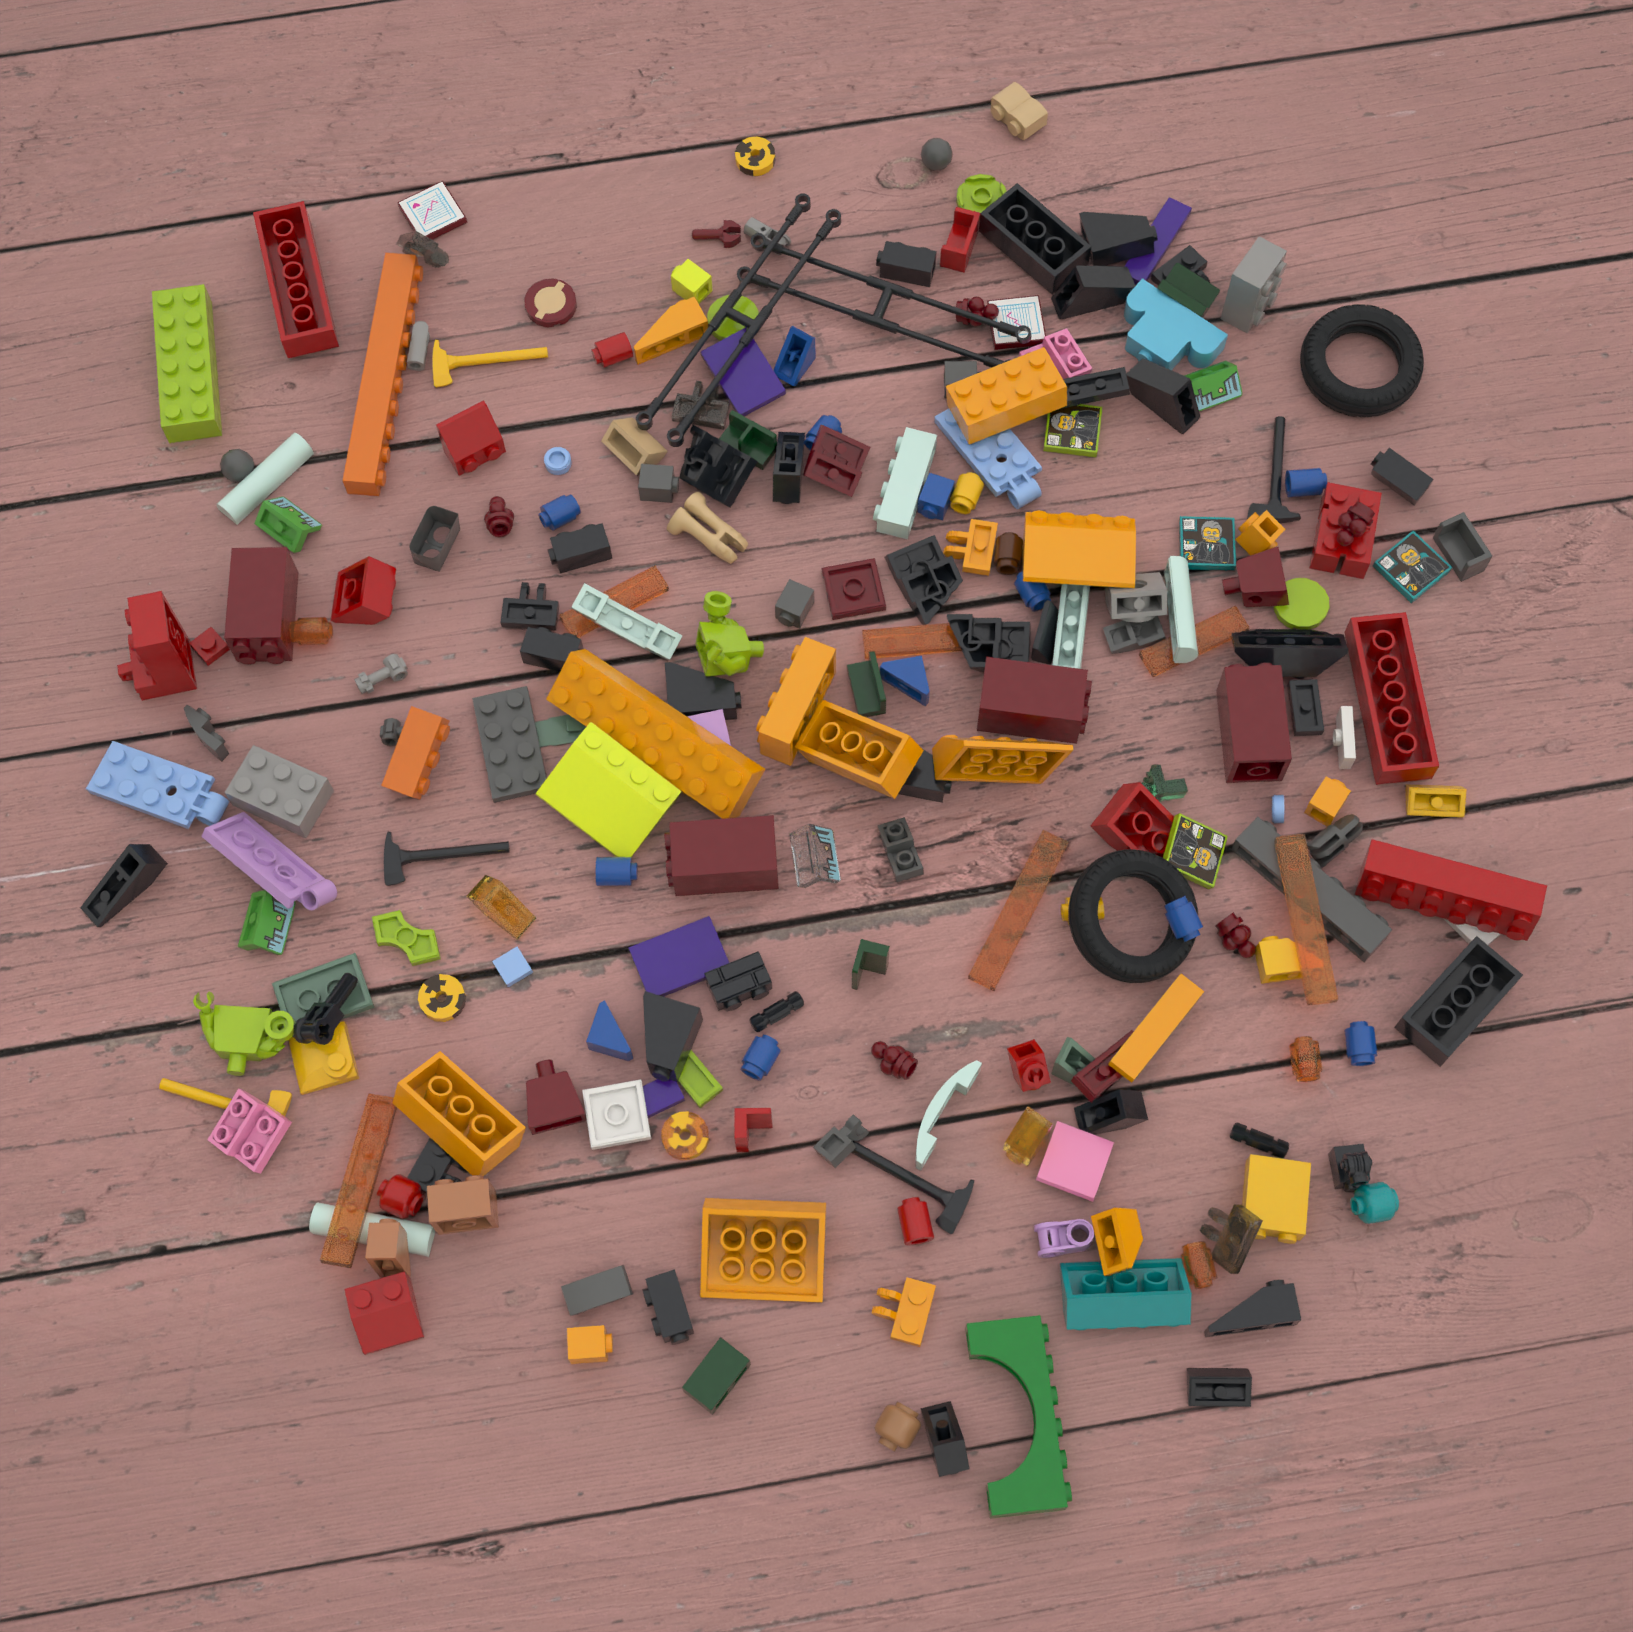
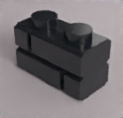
(738, 982)

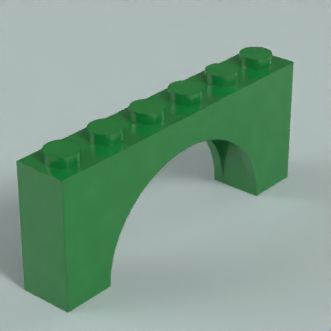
(1039, 1480)

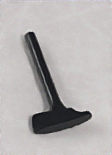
(1274, 504)
(395, 857)
(953, 1202)

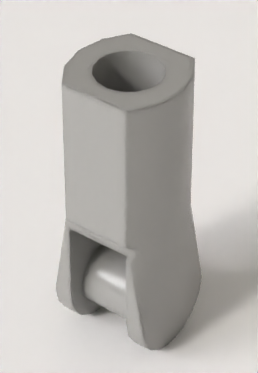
(755, 226)
(418, 346)

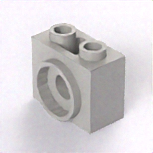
(1138, 603)

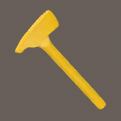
(444, 363)
(278, 1099)

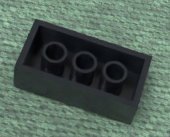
(1033, 237)
(1458, 1001)

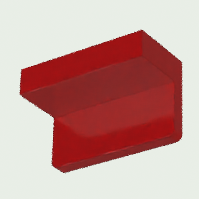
(749, 1119)

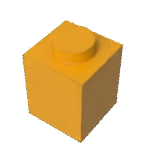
(1327, 801)
(589, 1344)

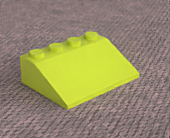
(608, 792)

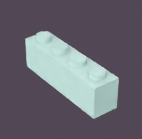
(906, 482)

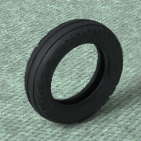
(1370, 321)
(1087, 930)

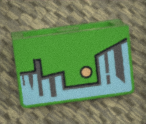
(1215, 384)
(286, 522)
(266, 924)

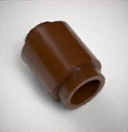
(1008, 553)

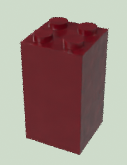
(261, 604)
(1034, 700)
(1253, 723)
(721, 855)

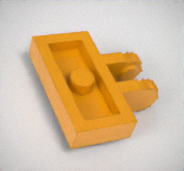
(979, 546)
(912, 1310)

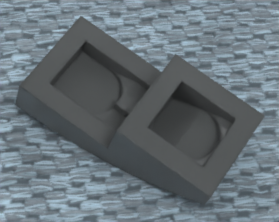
(1133, 635)

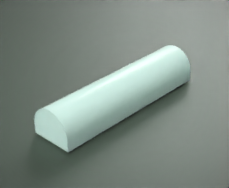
(265, 478)
(1180, 610)
(1071, 625)
(419, 1235)

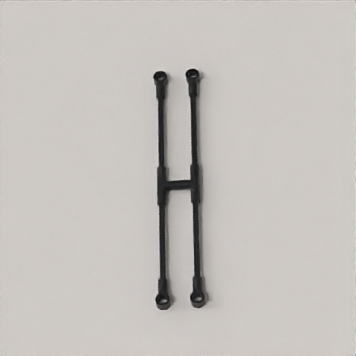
(888, 290)
(727, 310)

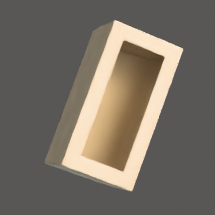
(633, 444)

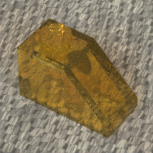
(501, 906)
(1027, 1137)

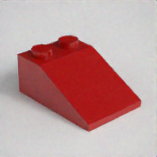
(1134, 821)

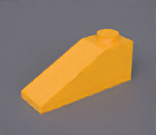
(674, 329)

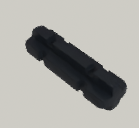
(776, 1011)
(1259, 1140)

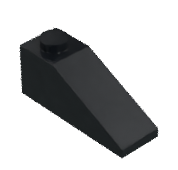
(788, 467)
(124, 881)
(1266, 1309)

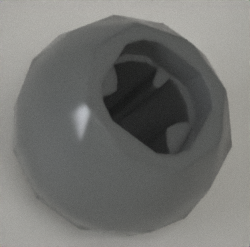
(936, 154)
(236, 465)

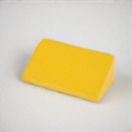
(1435, 800)

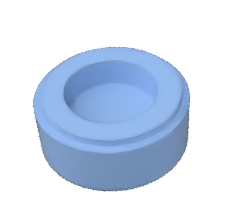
(557, 461)
(1278, 808)

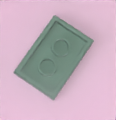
(300, 991)

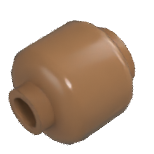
(897, 1426)

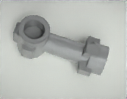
(393, 667)

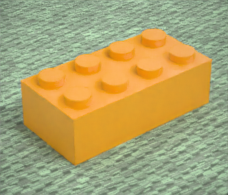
(1006, 395)
(797, 699)
(859, 748)
(458, 1115)

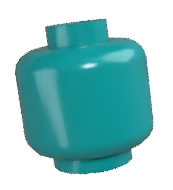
(1374, 1202)

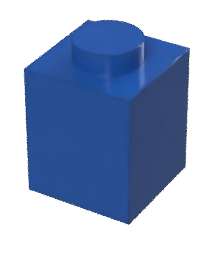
(935, 496)

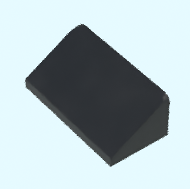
(1046, 633)
(1219, 1387)

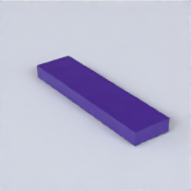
(1167, 226)

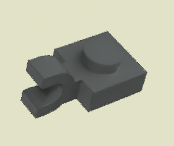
(839, 1143)

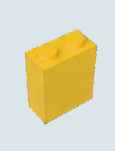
(1278, 1195)

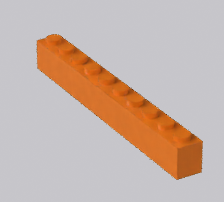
(382, 375)

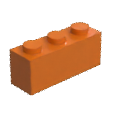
(416, 753)

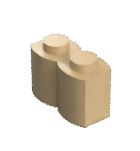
(1018, 111)

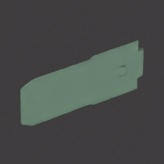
(558, 730)

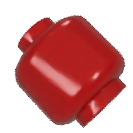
(400, 1196)

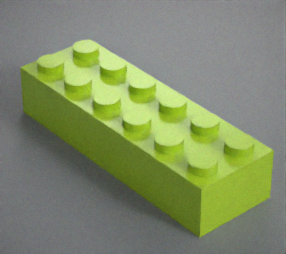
(186, 364)

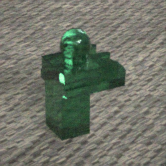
(1163, 789)

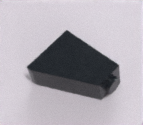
(1116, 236)
(1092, 290)
(1165, 394)
(696, 694)
(922, 781)
(669, 1034)

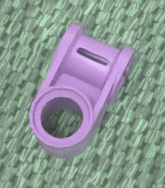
(1061, 1237)

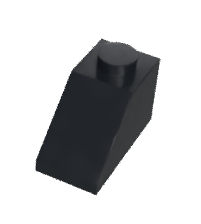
(1112, 1112)
(945, 1439)

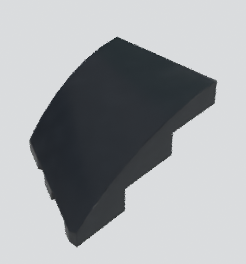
(715, 467)
(924, 576)
(990, 638)

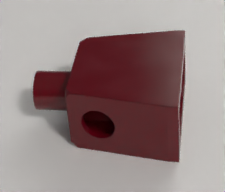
(1259, 580)
(552, 1100)

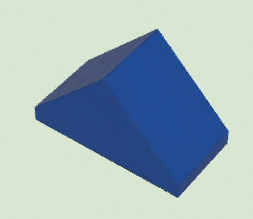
(795, 356)
(908, 677)
(606, 1035)

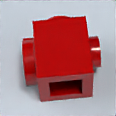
(1029, 1065)

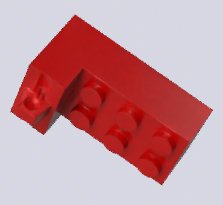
(157, 648)

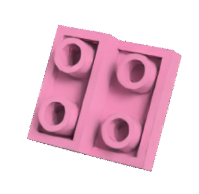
(1064, 354)
(249, 1131)
(1075, 1161)

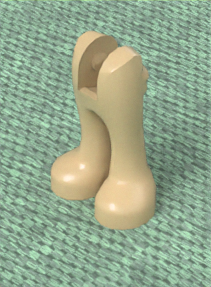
(716, 543)

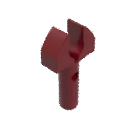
(722, 234)

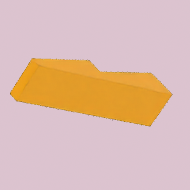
(1156, 1028)

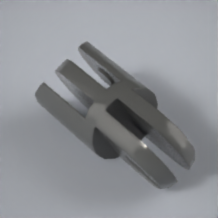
(1334, 839)

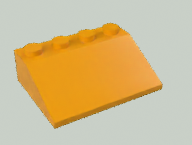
(1079, 549)
(997, 759)
(763, 1250)

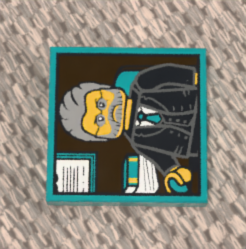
(1208, 542)
(1412, 566)

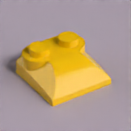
(324, 1065)

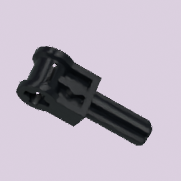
(323, 1018)

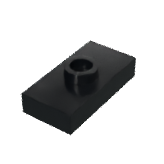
(1305, 707)

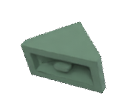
(1071, 1060)

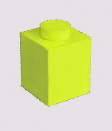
(691, 281)

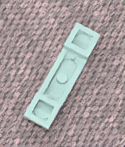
(626, 623)
(959, 1081)

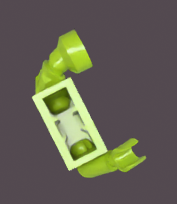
(721, 641)
(243, 1032)

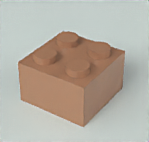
(462, 1205)

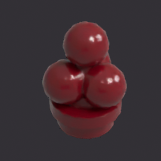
(976, 306)
(498, 518)
(1354, 522)
(1236, 935)
(896, 1060)

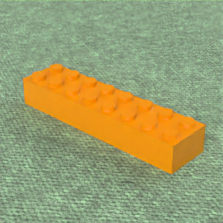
(656, 734)

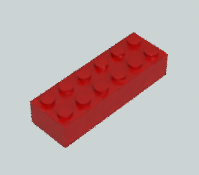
(295, 279)
(1391, 698)
(1450, 890)

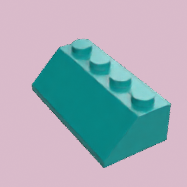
(1143, 1296)

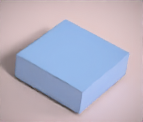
(512, 966)

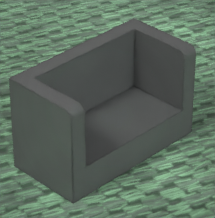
(1462, 546)

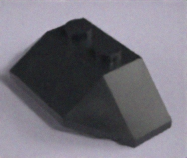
(1298, 651)

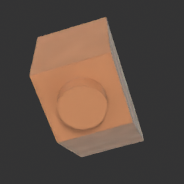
(387, 1248)

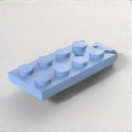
(982, 456)
(144, 783)

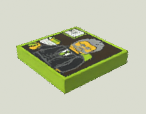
(1074, 430)
(1195, 850)

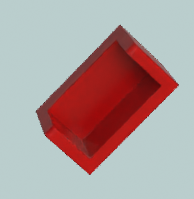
(961, 240)

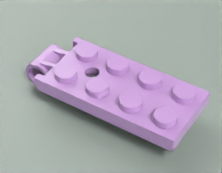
(269, 862)

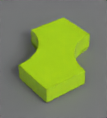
(394, 931)

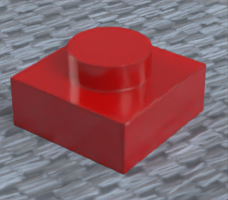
(209, 646)

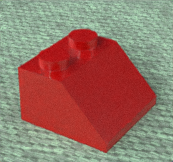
(471, 438)
(364, 593)
(384, 1312)

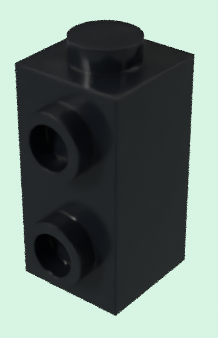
(907, 263)
(1400, 475)
(580, 548)
(547, 648)
(670, 1308)

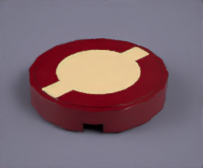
(550, 302)

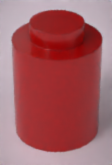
(612, 350)
(915, 1221)

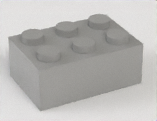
(1254, 285)
(279, 791)

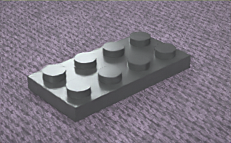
(510, 743)

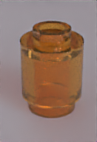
(311, 631)
(1305, 1059)
(1198, 1264)

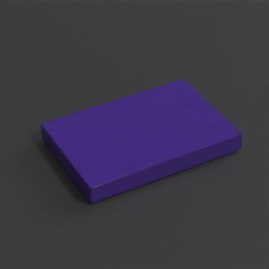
(750, 379)
(678, 957)

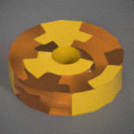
(680, 1123)

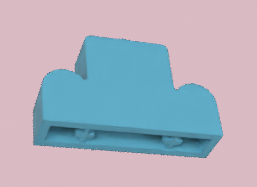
(1168, 330)

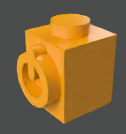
(1259, 533)

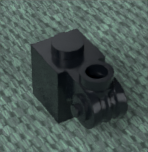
(1350, 1166)

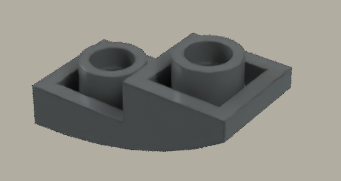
(205, 731)
(900, 849)
(597, 1290)

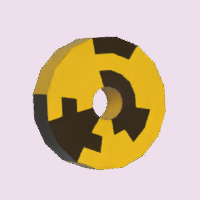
(755, 165)
(435, 987)

